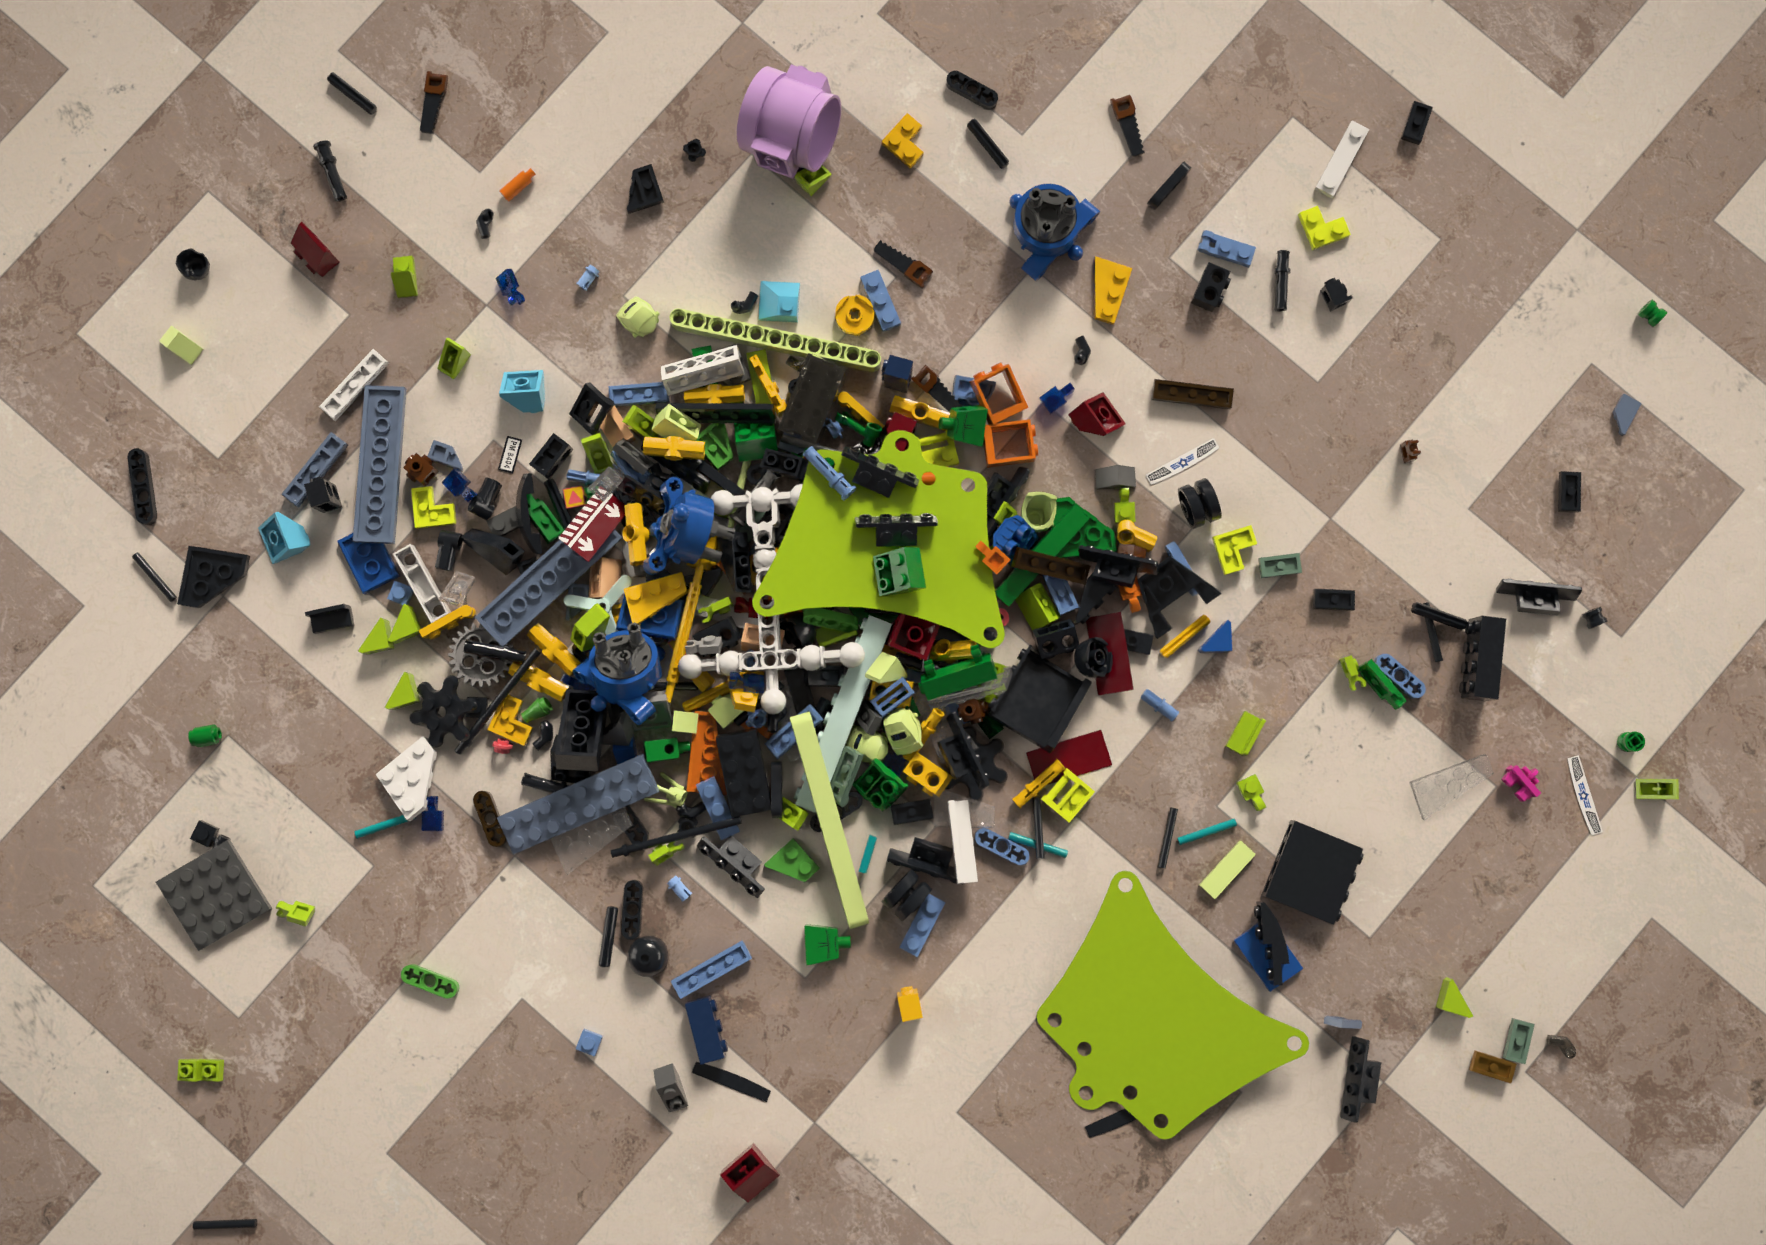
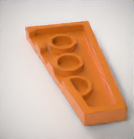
(704, 754)

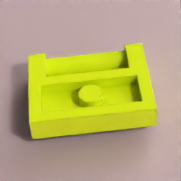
(941, 456)
(1072, 800)

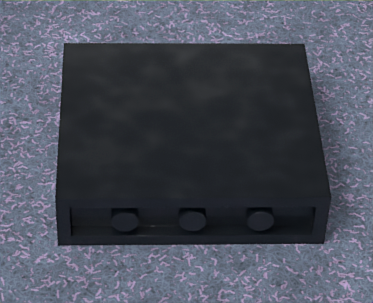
(1038, 700)
(1313, 872)

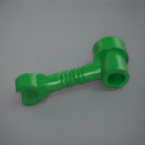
(869, 433)

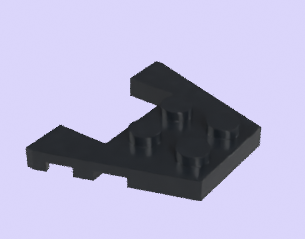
(1169, 585)

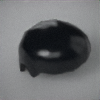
(192, 264)

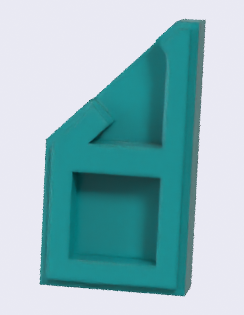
(867, 854)

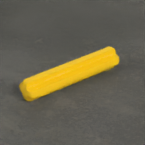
(1185, 636)
(706, 697)

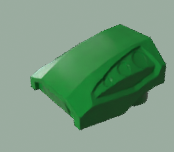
(880, 785)

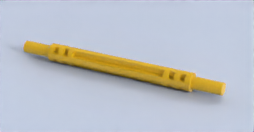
(684, 630)

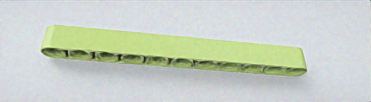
(767, 333)
(829, 820)

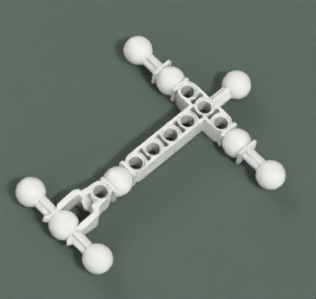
(811, 656)

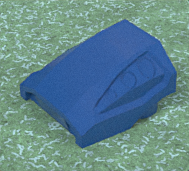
(1014, 533)

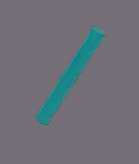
(380, 826)
(1207, 831)
(1031, 843)

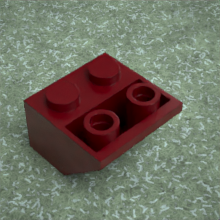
(749, 1173)

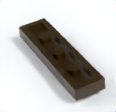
(1192, 394)
(1050, 565)

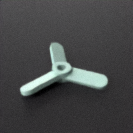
(609, 599)

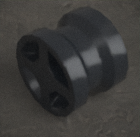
(1594, 617)

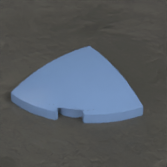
(964, 393)

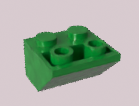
(754, 439)
(899, 571)

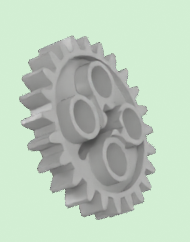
(476, 671)

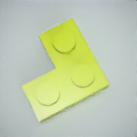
(1319, 232)
(427, 513)
(1228, 547)

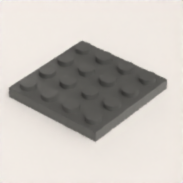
(213, 895)

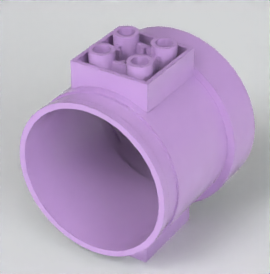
(789, 120)

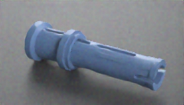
(835, 479)

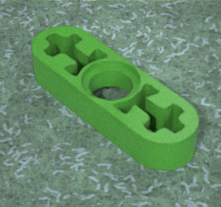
(830, 619)
(438, 977)

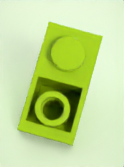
(589, 624)

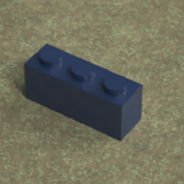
(897, 373)
(706, 1029)

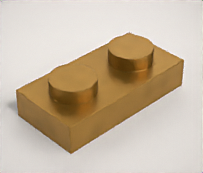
(1492, 1066)

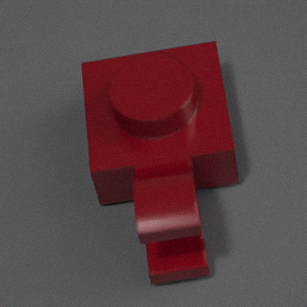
(744, 606)

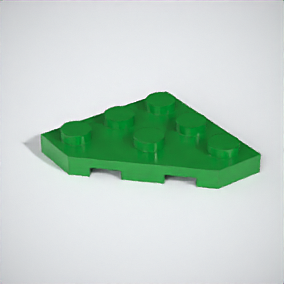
(1091, 534)

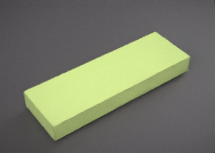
(1227, 869)

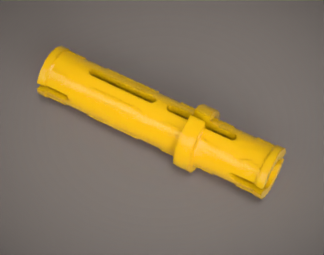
(927, 728)
(1039, 783)

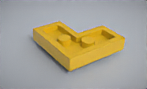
(899, 142)
(505, 722)

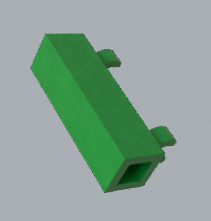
(957, 676)

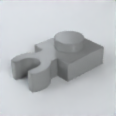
(707, 645)

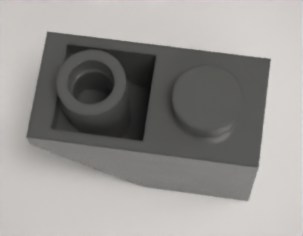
(670, 1087)

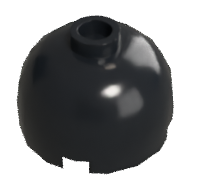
(797, 631)
(1093, 658)
(648, 956)

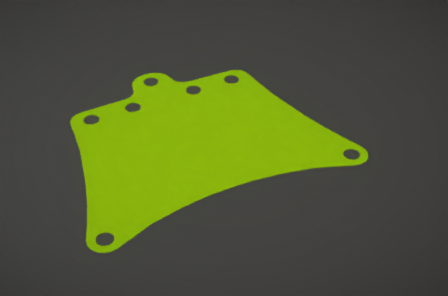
(832, 563)
(1156, 1020)

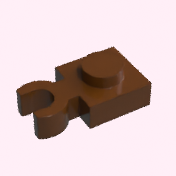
(1409, 450)

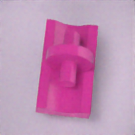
(1528, 788)

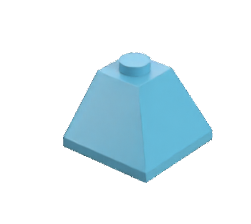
(779, 301)
(524, 390)
(283, 537)

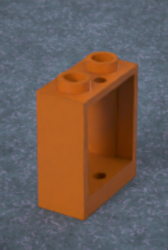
(1020, 404)
(1007, 426)

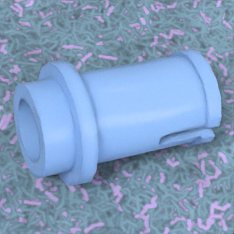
(588, 277)
(679, 888)

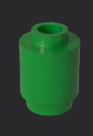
(205, 735)

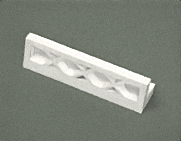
(702, 372)
(962, 841)

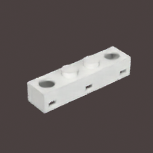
(421, 582)

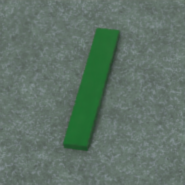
(1050, 545)

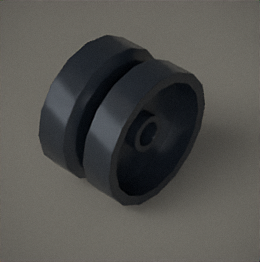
(1199, 503)
(907, 895)

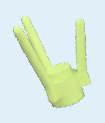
(675, 795)

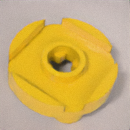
(843, 316)

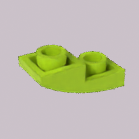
(200, 1069)

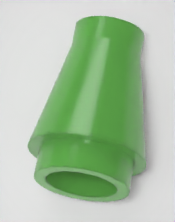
(538, 709)

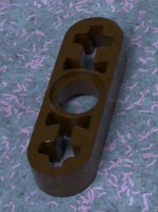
(490, 802)

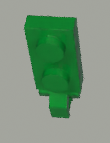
(543, 519)
(1381, 684)

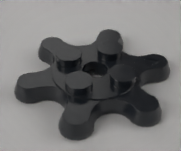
(455, 711)
(987, 754)

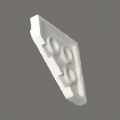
(410, 777)

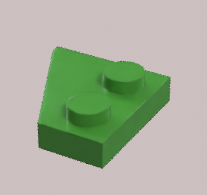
(716, 445)
(793, 861)

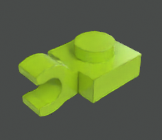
(1124, 509)
(721, 607)
(1350, 669)
(1251, 789)
(662, 853)
(297, 913)

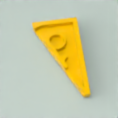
(770, 387)

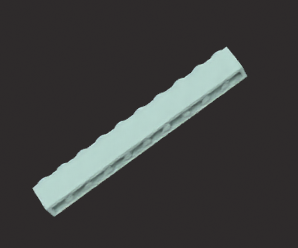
(846, 704)

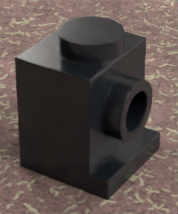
(1335, 294)

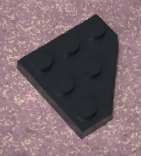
(209, 574)

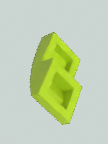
(1004, 512)

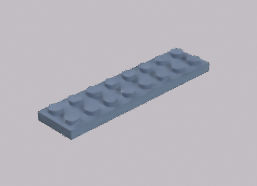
(379, 464)
(537, 589)
(578, 804)

